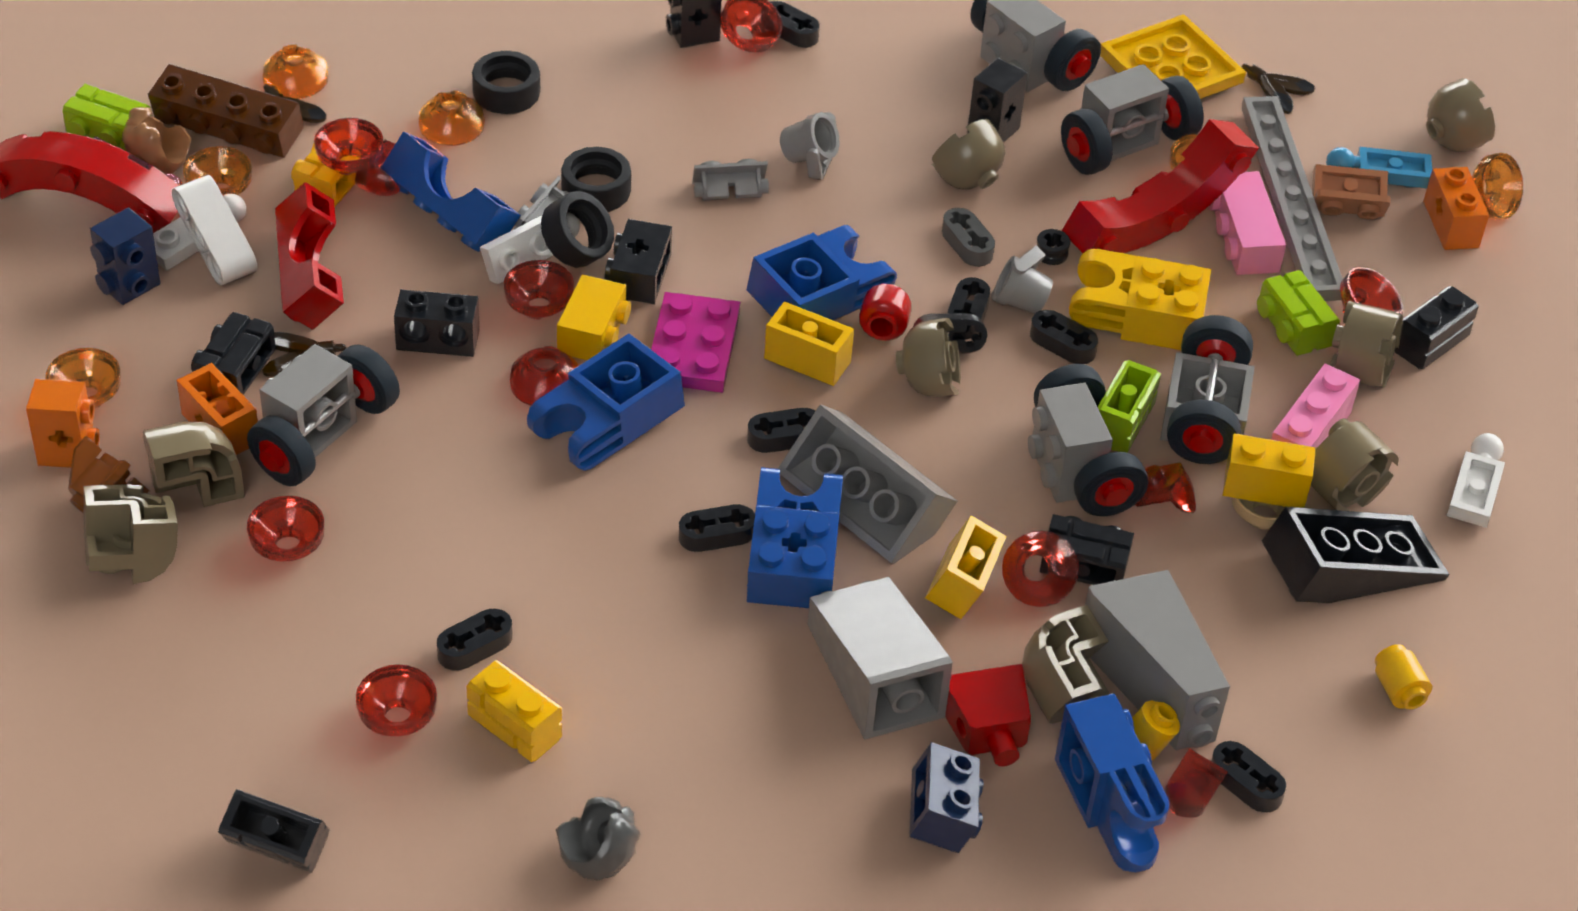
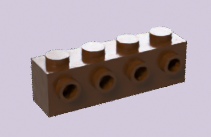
(226, 110)

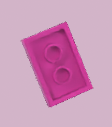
(697, 338)

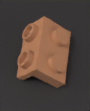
(1350, 191)

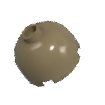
(1459, 118)
(971, 158)
(930, 358)

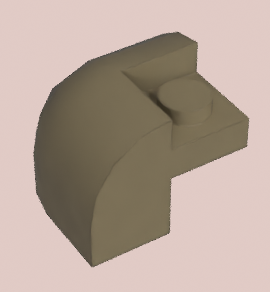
(192, 455)
(128, 531)
(1059, 661)

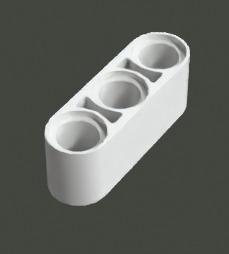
(214, 230)

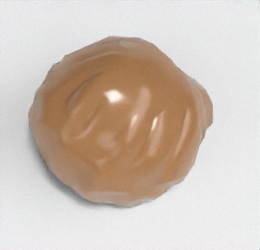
(153, 142)

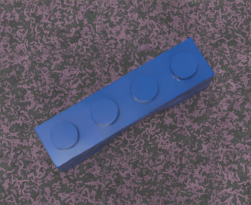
(422, 172)

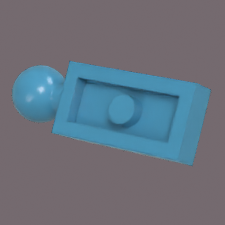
(1403, 167)

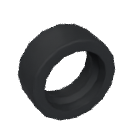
(506, 65)
(598, 161)
(561, 240)

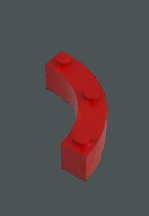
(87, 170)
(1167, 199)

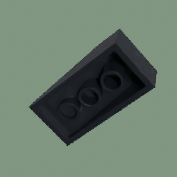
(1350, 553)

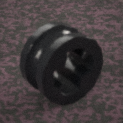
(1054, 245)

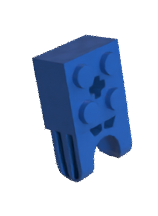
(816, 274)
(609, 401)
(793, 541)
(1112, 779)

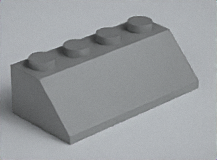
(881, 495)

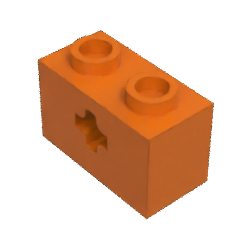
(1456, 208)
(214, 400)
(59, 420)

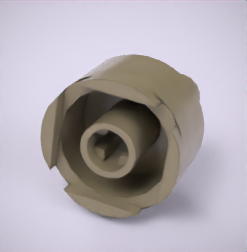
(1367, 343)
(1351, 465)

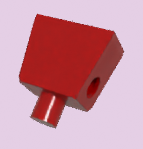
(990, 712)

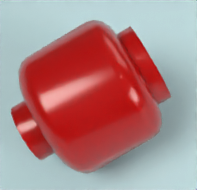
(885, 312)

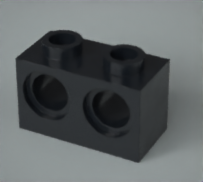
(436, 323)

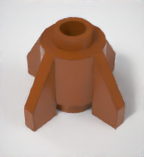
(89, 471)

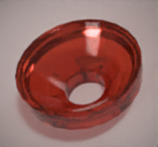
(758, 17)
(347, 138)
(538, 280)
(1369, 288)
(532, 382)
(285, 518)
(1061, 563)
(396, 688)

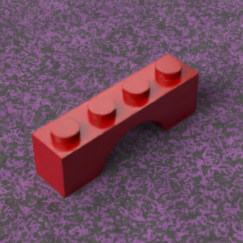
(302, 226)

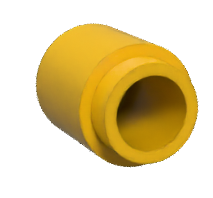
(1402, 677)
(1156, 725)

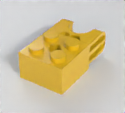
(1139, 296)

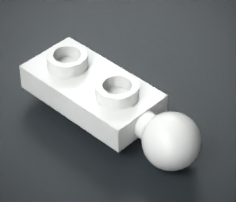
(174, 242)
(519, 246)
(1478, 481)

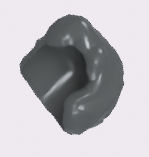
(600, 840)

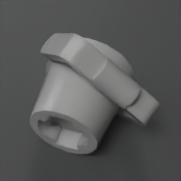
(812, 141)
(1022, 284)

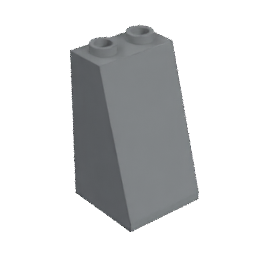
(1159, 653)
(881, 656)

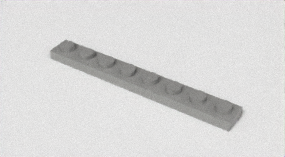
(1292, 195)

